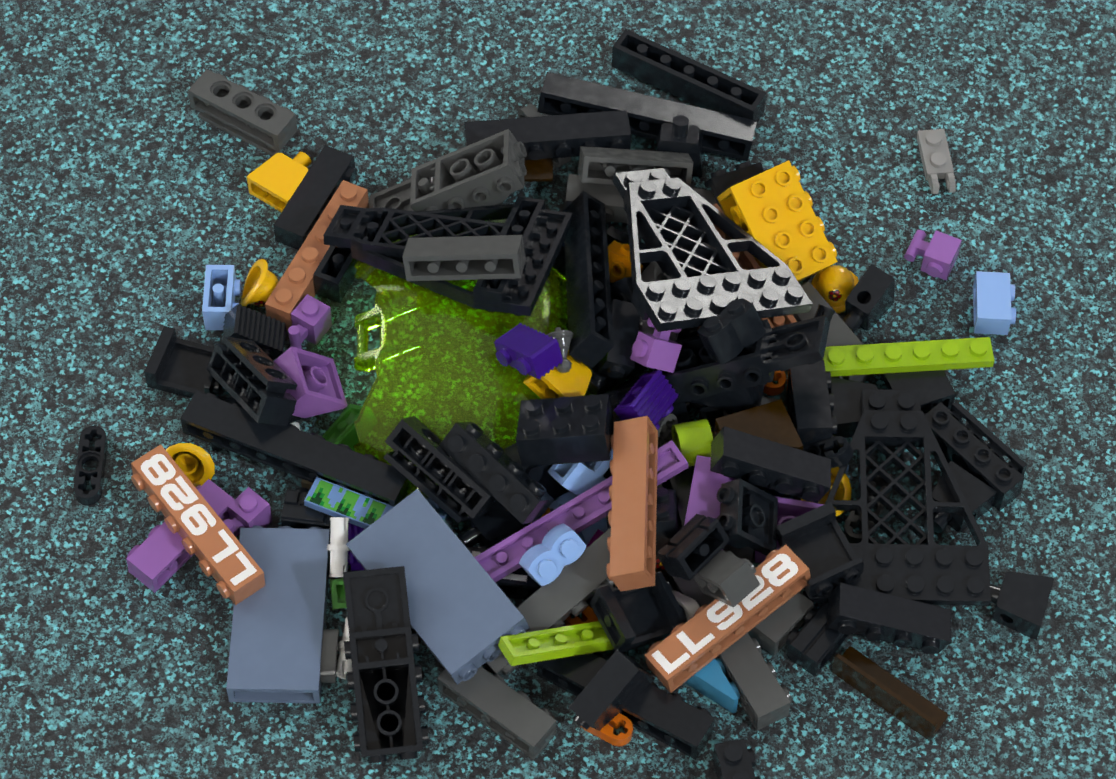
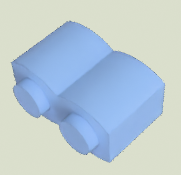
(558, 548)

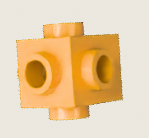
(619, 261)

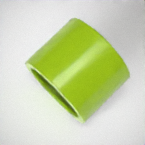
(693, 439)

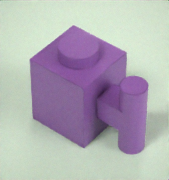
(937, 255)
(309, 321)
(656, 349)
(248, 511)

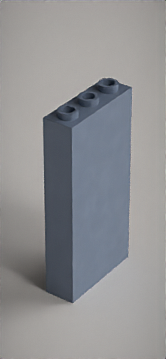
(448, 592)
(282, 624)

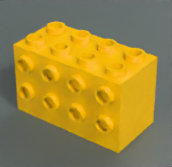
(781, 218)

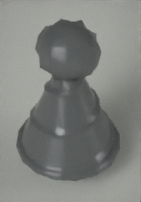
(564, 339)

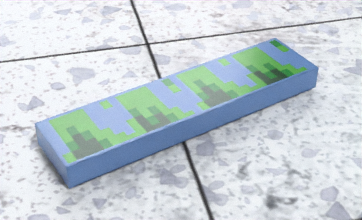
(343, 502)

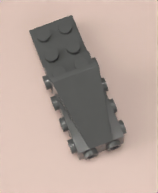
(463, 179)

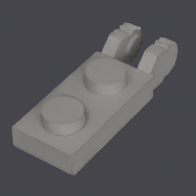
(936, 159)

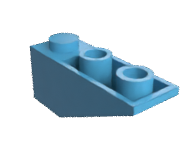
(714, 685)

